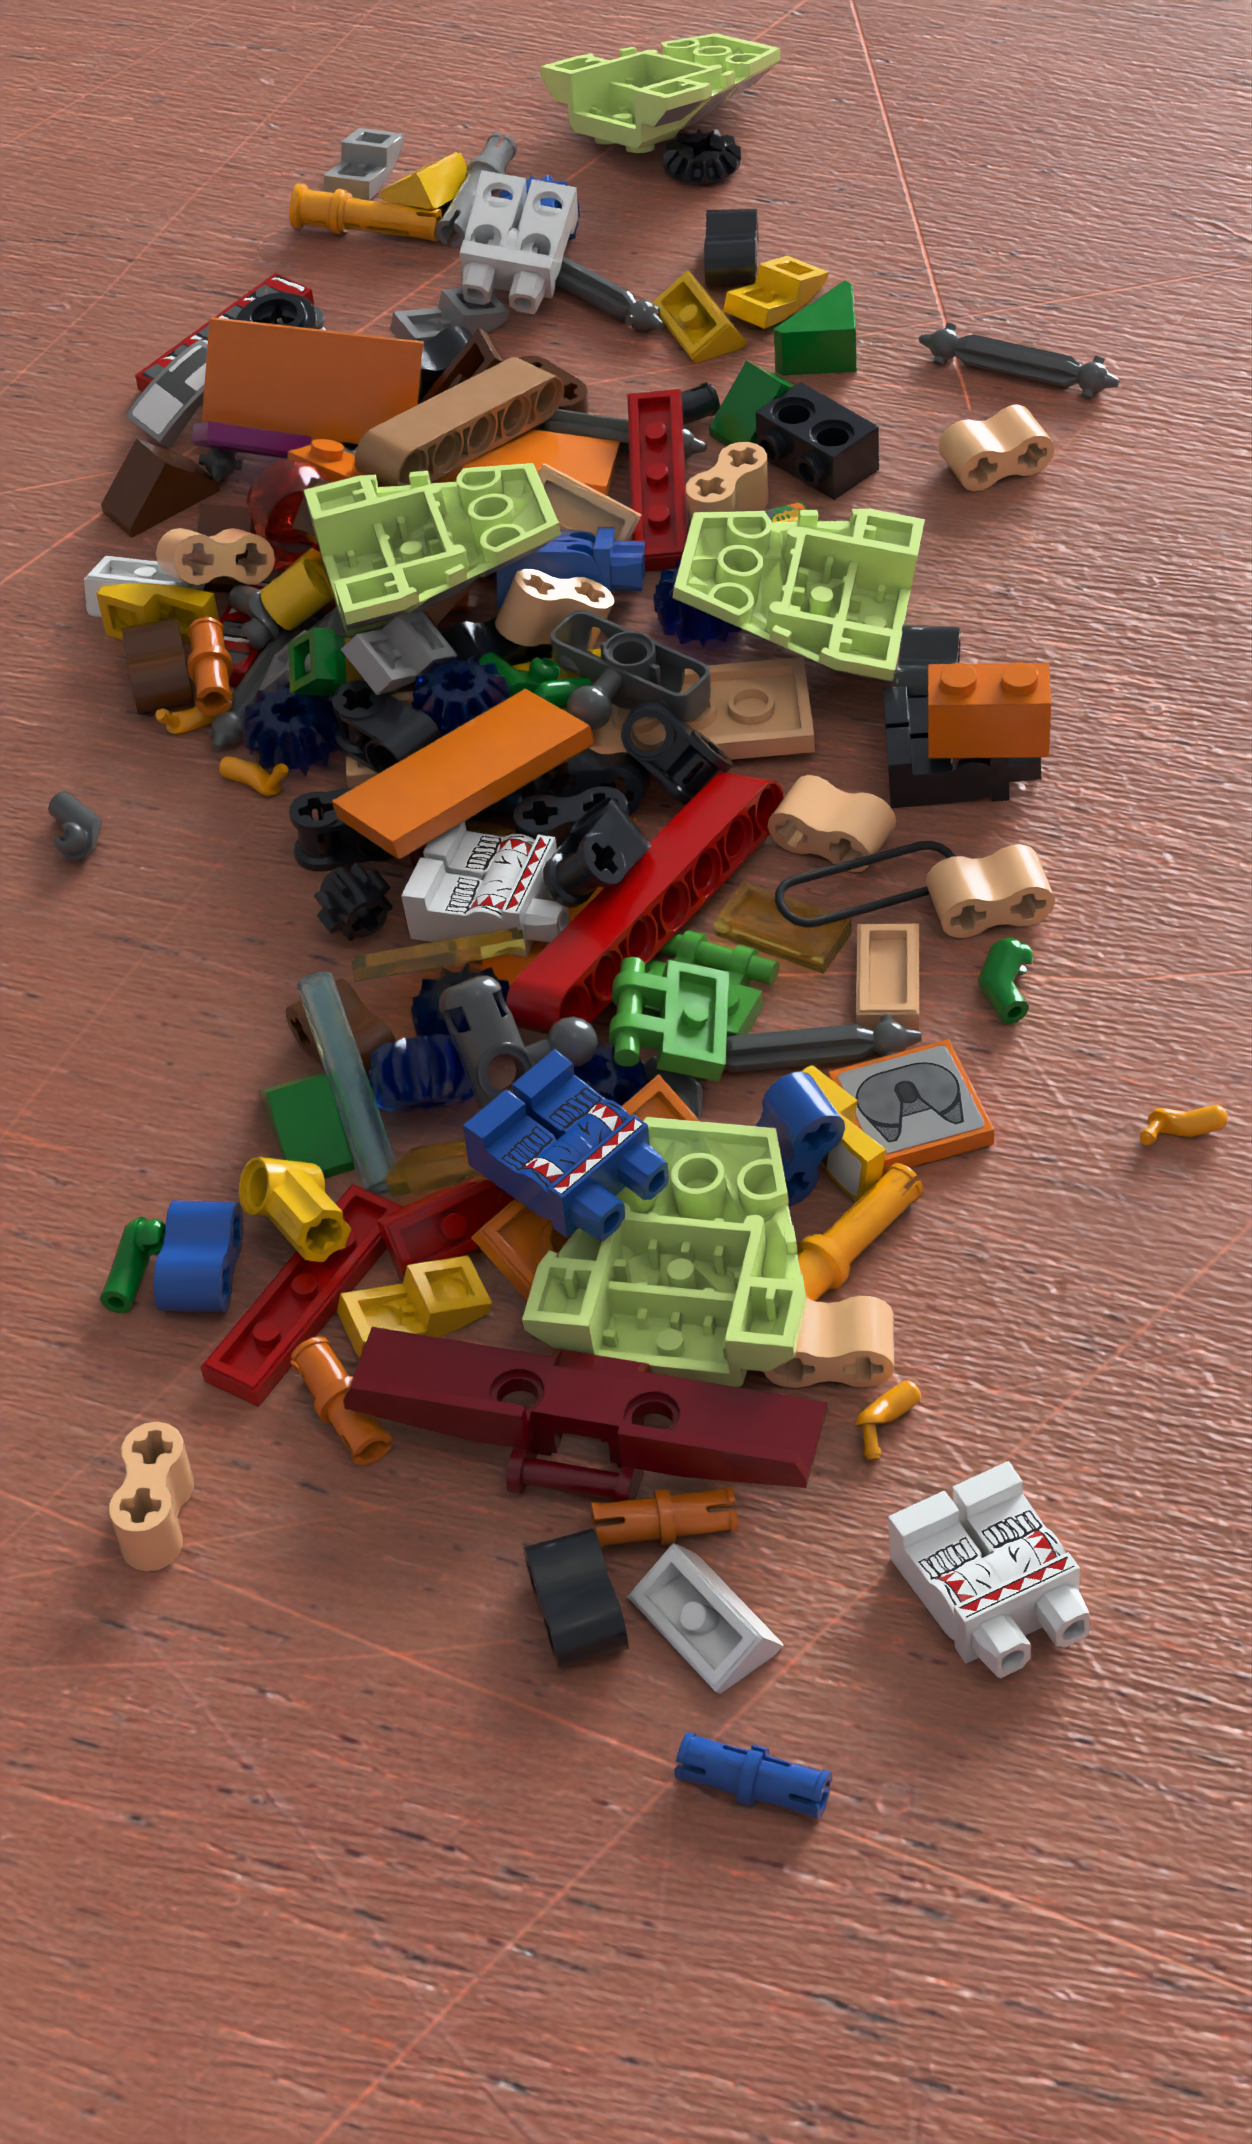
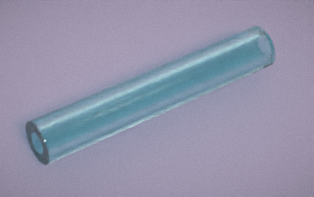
(348, 1080)

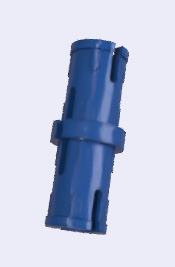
(753, 1775)

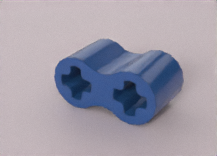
(804, 1127)
(198, 1256)

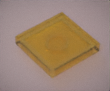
(438, 954)

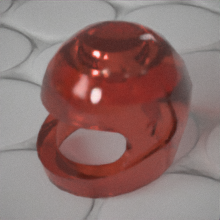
(275, 503)

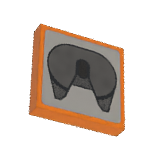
(917, 1105)

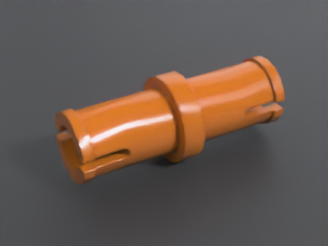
(210, 666)
(328, 1384)
(664, 1516)

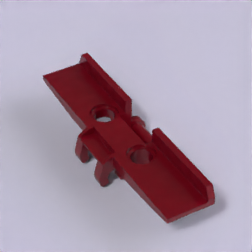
(712, 1435)

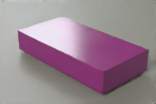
(247, 439)

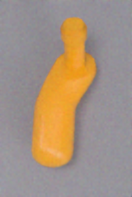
(183, 721)
(253, 774)
(1184, 1123)
(883, 1410)

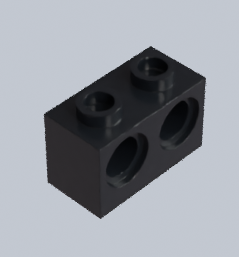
(818, 440)

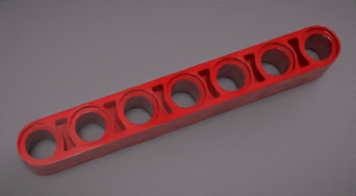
(649, 903)

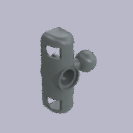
(627, 672)
(498, 1035)

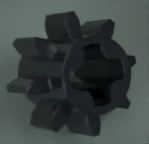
(353, 901)

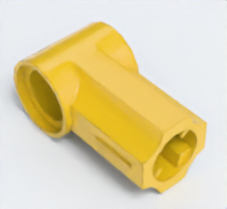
(298, 591)
(295, 1203)

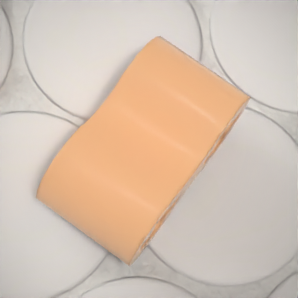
(996, 448)
(733, 484)
(215, 556)
(542, 602)
(831, 822)
(990, 891)
(841, 1344)
(151, 1496)

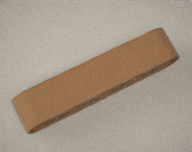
(460, 423)

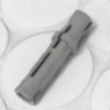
(457, 215)

